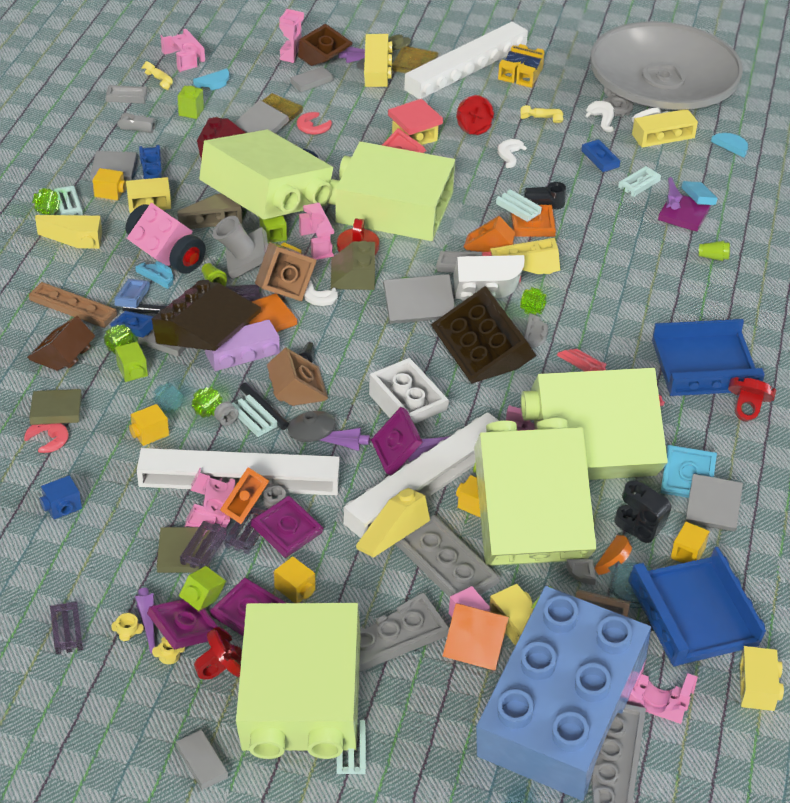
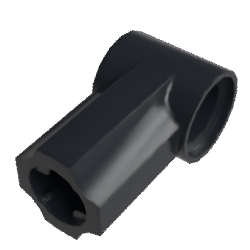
(550, 195)

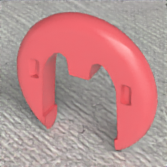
(306, 126)
(53, 430)

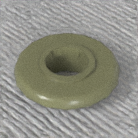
(399, 41)

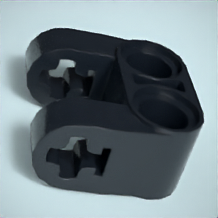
(645, 511)

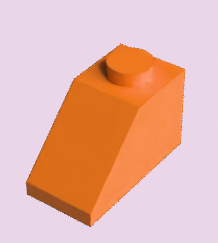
(490, 235)
(244, 495)

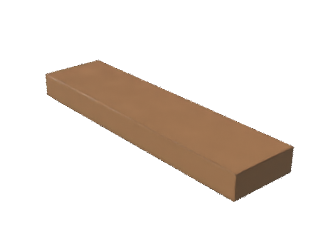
(73, 304)

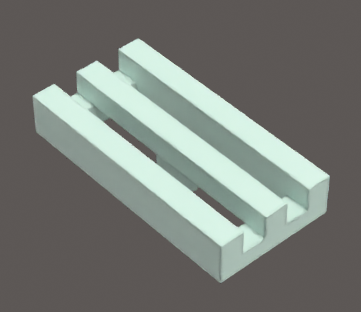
(642, 182)
(518, 205)
(69, 211)
(257, 414)
(351, 769)

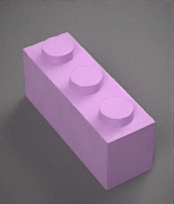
(247, 345)

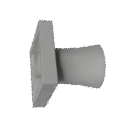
(242, 249)

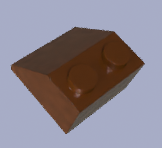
(322, 45)
(63, 345)

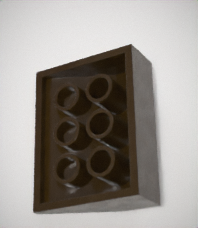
(203, 317)
(483, 338)

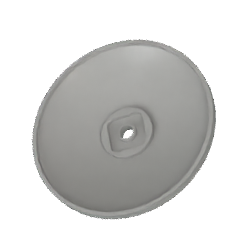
(666, 65)

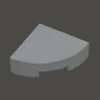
(582, 570)

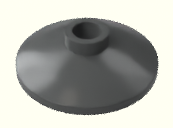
(311, 426)

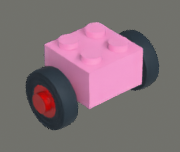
(165, 238)

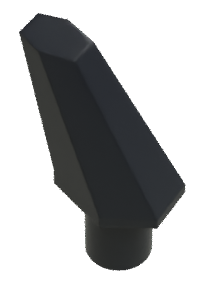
(308, 352)

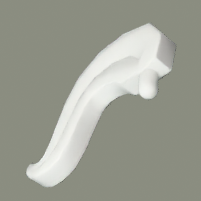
(606, 110)
(652, 111)
(507, 147)
(320, 298)

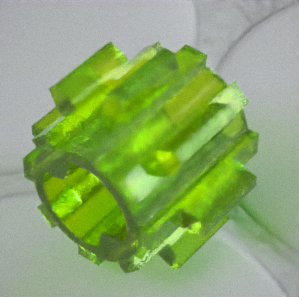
(46, 201)
(533, 301)
(118, 336)
(206, 401)

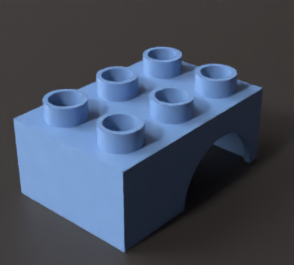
(562, 691)

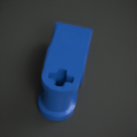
(151, 162)

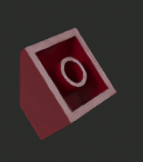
(217, 128)

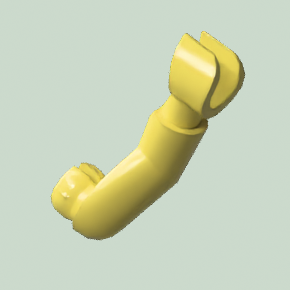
(165, 79)
(556, 114)

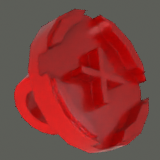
(475, 115)
(357, 234)
(750, 392)
(220, 656)

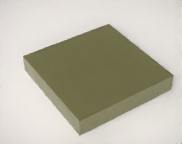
(55, 406)
(171, 546)

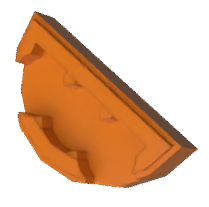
(617, 551)

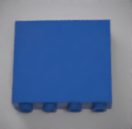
(703, 356)
(697, 608)

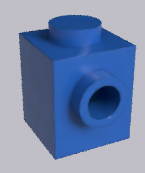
(60, 497)

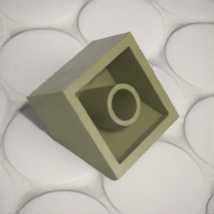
(354, 267)

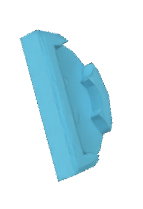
(214, 80)
(731, 143)
(157, 272)

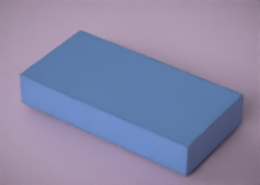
(132, 293)

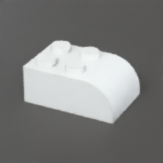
(497, 273)
(409, 388)

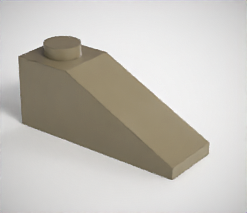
(209, 212)

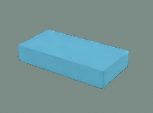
(699, 193)

